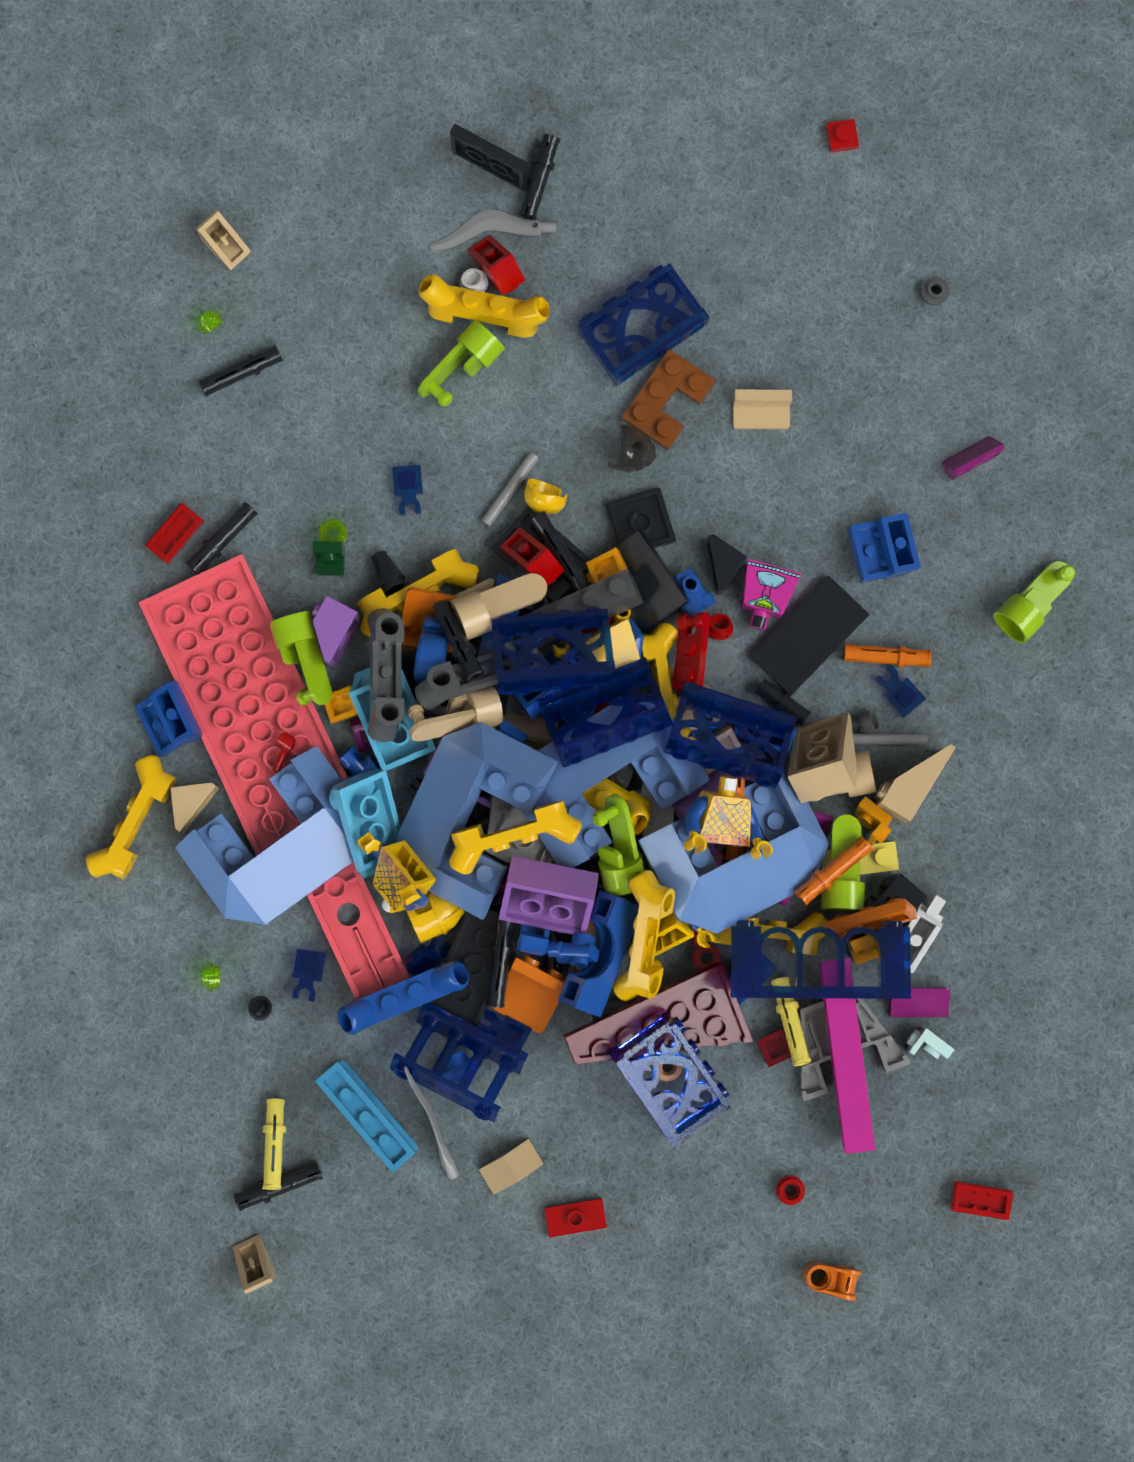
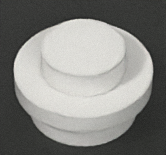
(474, 280)

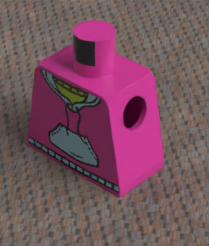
(766, 591)

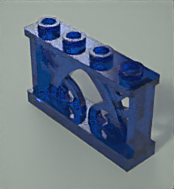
(631, 361)
(565, 626)
(600, 738)
(711, 754)
(633, 1071)

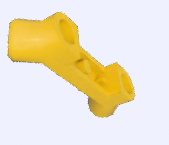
(450, 301)
(448, 569)
(655, 649)
(638, 805)
(472, 842)
(117, 858)
(654, 904)
(810, 947)

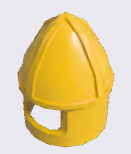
(435, 918)

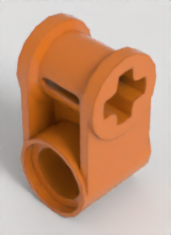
(837, 1280)

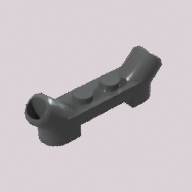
(385, 674)
(450, 681)

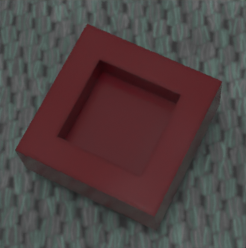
(774, 1047)

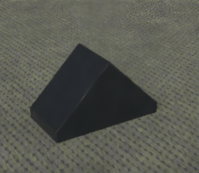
(724, 561)

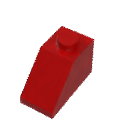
(497, 264)
(531, 556)

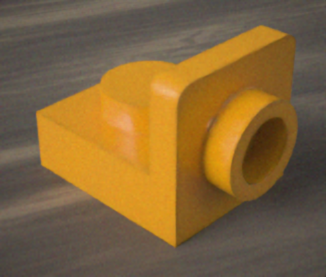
(605, 566)
(340, 706)
(875, 818)
(862, 948)

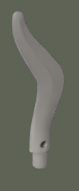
(494, 221)
(446, 1157)

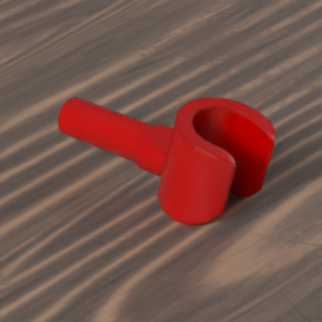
(287, 743)

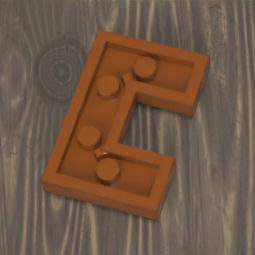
(670, 375)

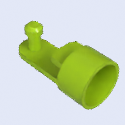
(474, 341)
(1025, 612)
(298, 644)
(624, 861)
(847, 891)

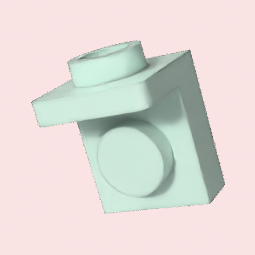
(934, 1044)

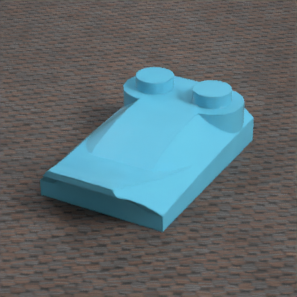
(400, 749)
(366, 807)

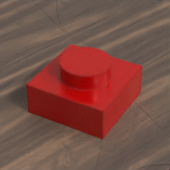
(842, 135)

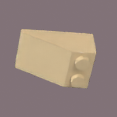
(823, 759)
(907, 791)

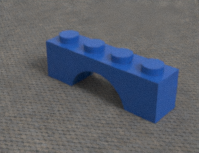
(591, 986)

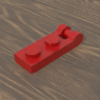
(691, 650)

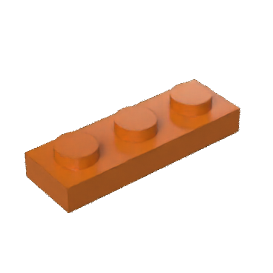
(873, 917)

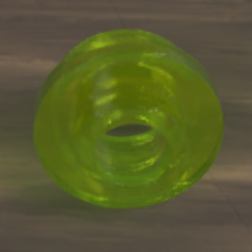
(209, 321)
(333, 524)
(210, 977)

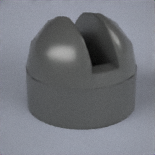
(869, 722)

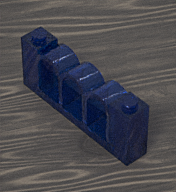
(892, 963)

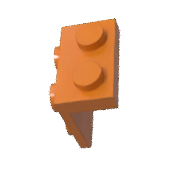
(417, 606)
(531, 993)

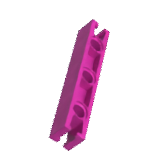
(847, 1064)

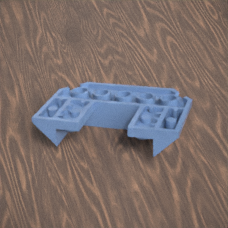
(459, 771)
(661, 773)
(289, 869)
(731, 892)

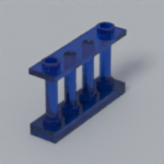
(482, 1045)

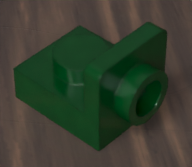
(329, 558)

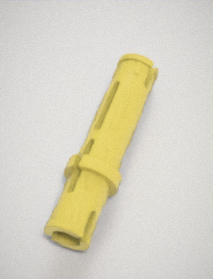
(794, 1034)
(275, 1108)

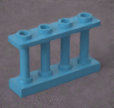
(367, 1115)

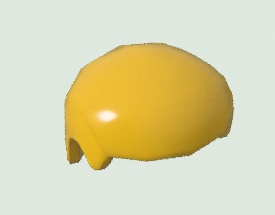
(544, 497)

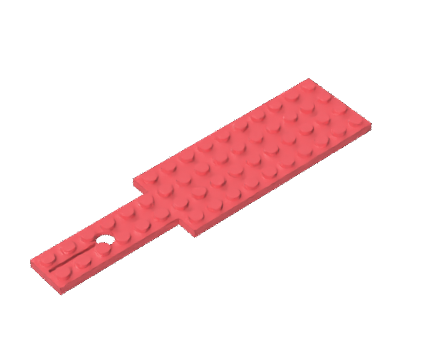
(243, 699)

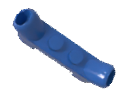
(402, 996)

